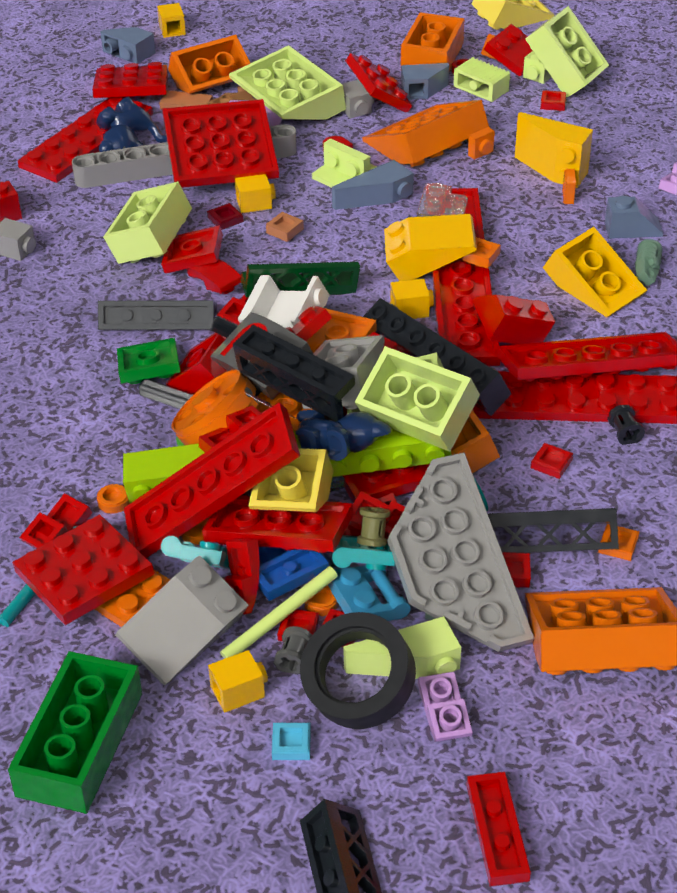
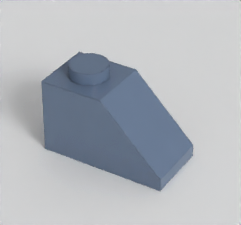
(630, 219)

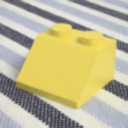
(298, 486)

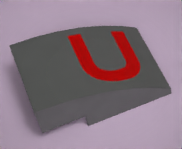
(225, 355)

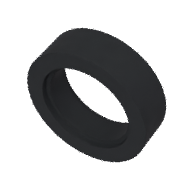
(333, 636)

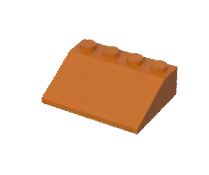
(429, 132)
(603, 630)

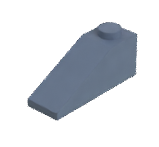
(375, 187)

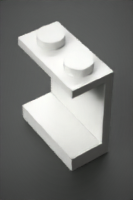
(283, 306)

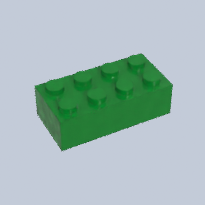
(76, 732)

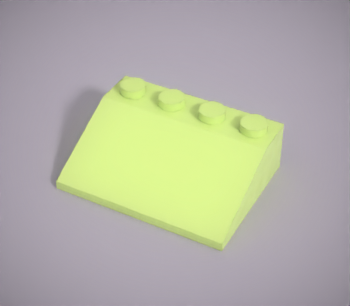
(292, 86)

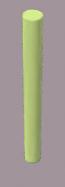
(280, 613)

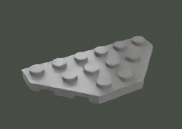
(454, 559)

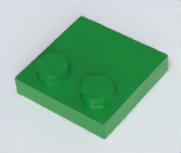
(148, 361)

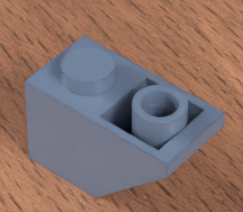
(128, 43)
(424, 80)

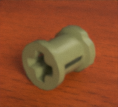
(373, 526)

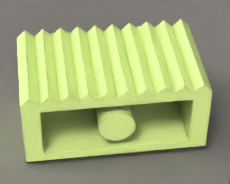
(482, 79)

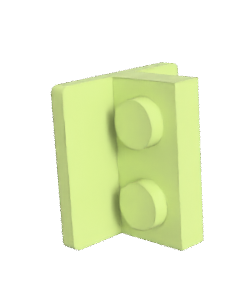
(341, 164)

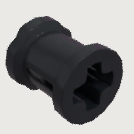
(629, 422)

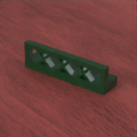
(336, 277)

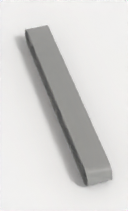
(152, 160)

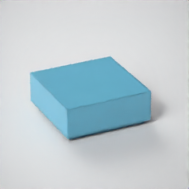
(291, 741)

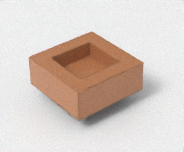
(284, 226)

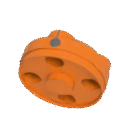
(211, 404)

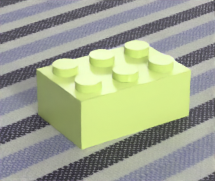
(567, 52)
(148, 223)
(418, 398)

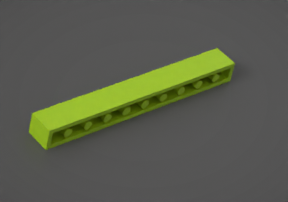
(395, 450)

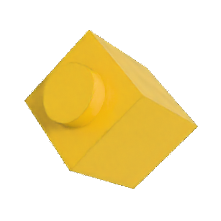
(171, 20)
(254, 193)
(412, 297)
(237, 680)

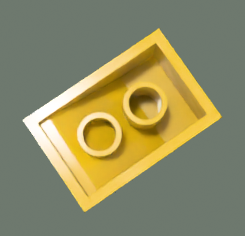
(553, 147)
(427, 243)
(594, 273)

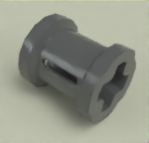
(290, 655)

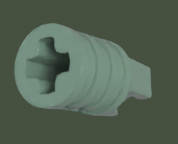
(648, 261)

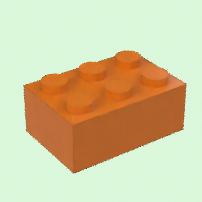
(433, 40)

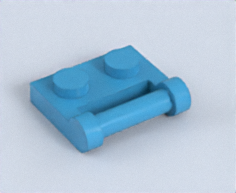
(356, 594)

